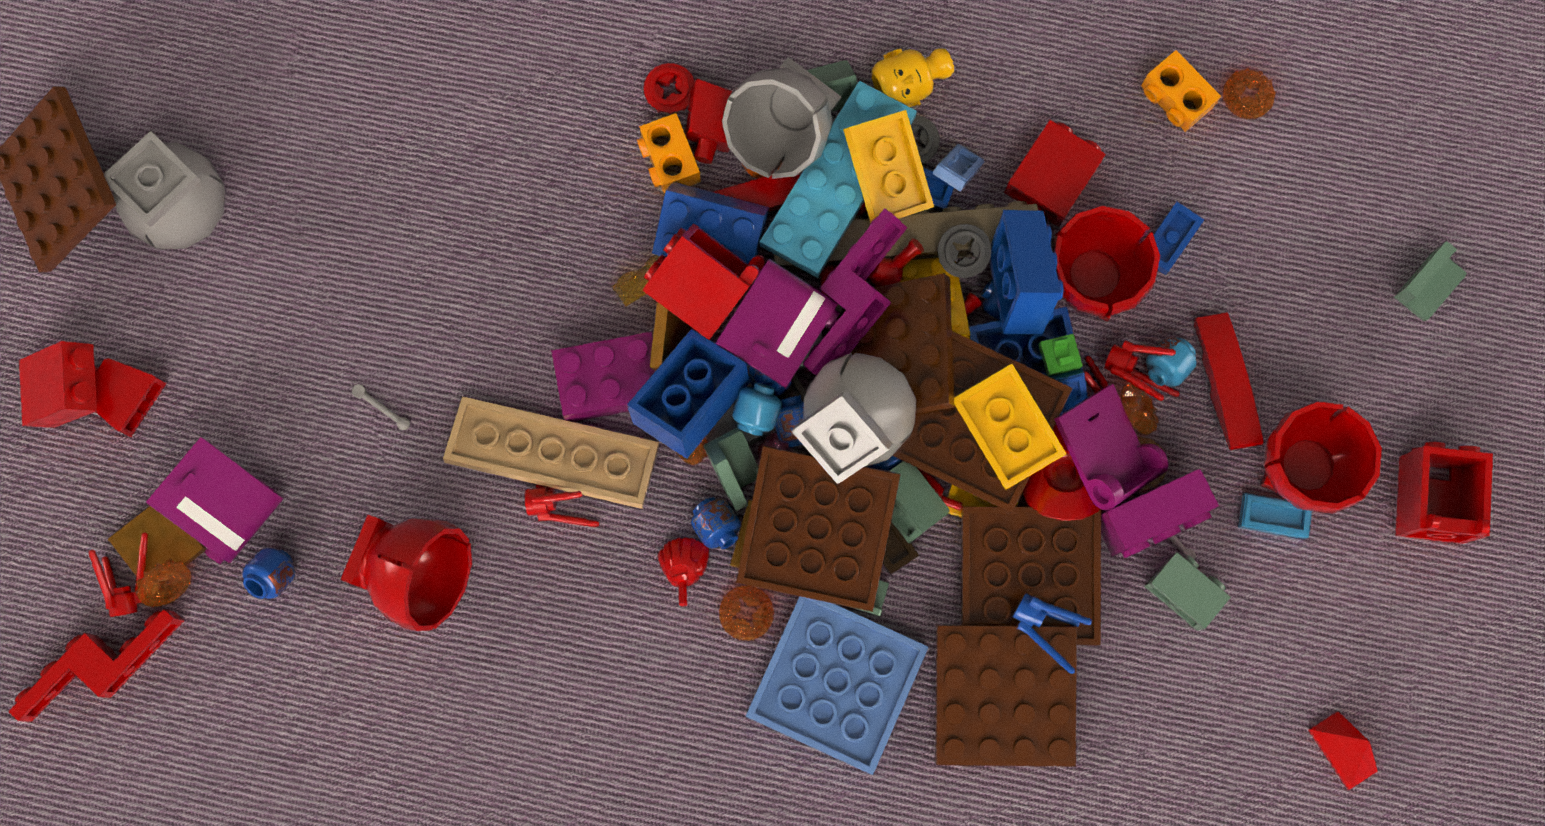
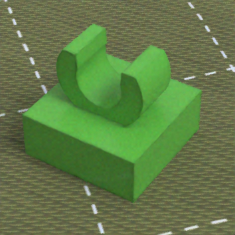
(1060, 355)

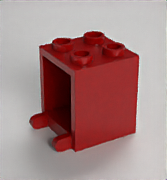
(700, 279)
(1441, 508)

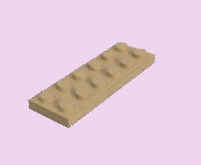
(551, 452)

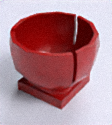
(1104, 262)
(1322, 458)
(411, 569)

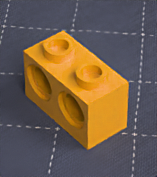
(1187, 86)
(673, 153)

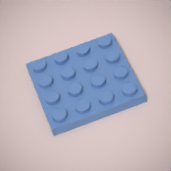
(837, 682)

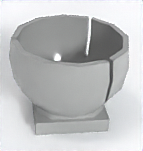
(779, 120)
(166, 193)
(856, 414)

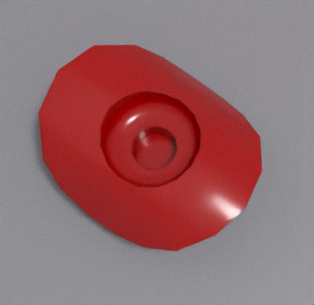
(1059, 490)

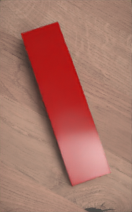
(1229, 381)

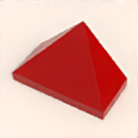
(1345, 749)

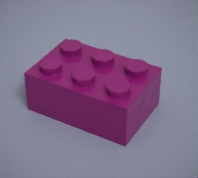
(602, 375)
(1158, 514)

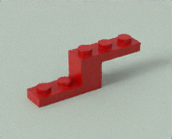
(95, 665)

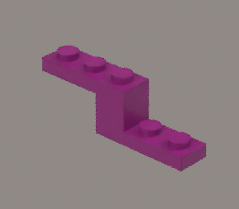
(851, 291)

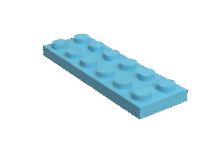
(827, 190)

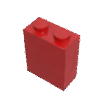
(1055, 171)
(57, 384)

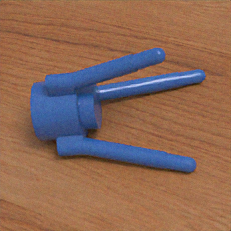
(1033, 611)

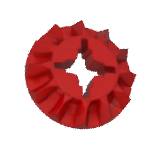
(665, 75)

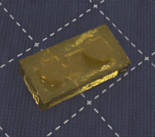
(630, 284)

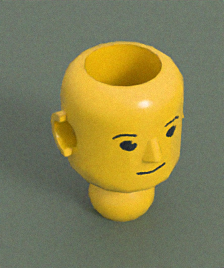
(909, 75)

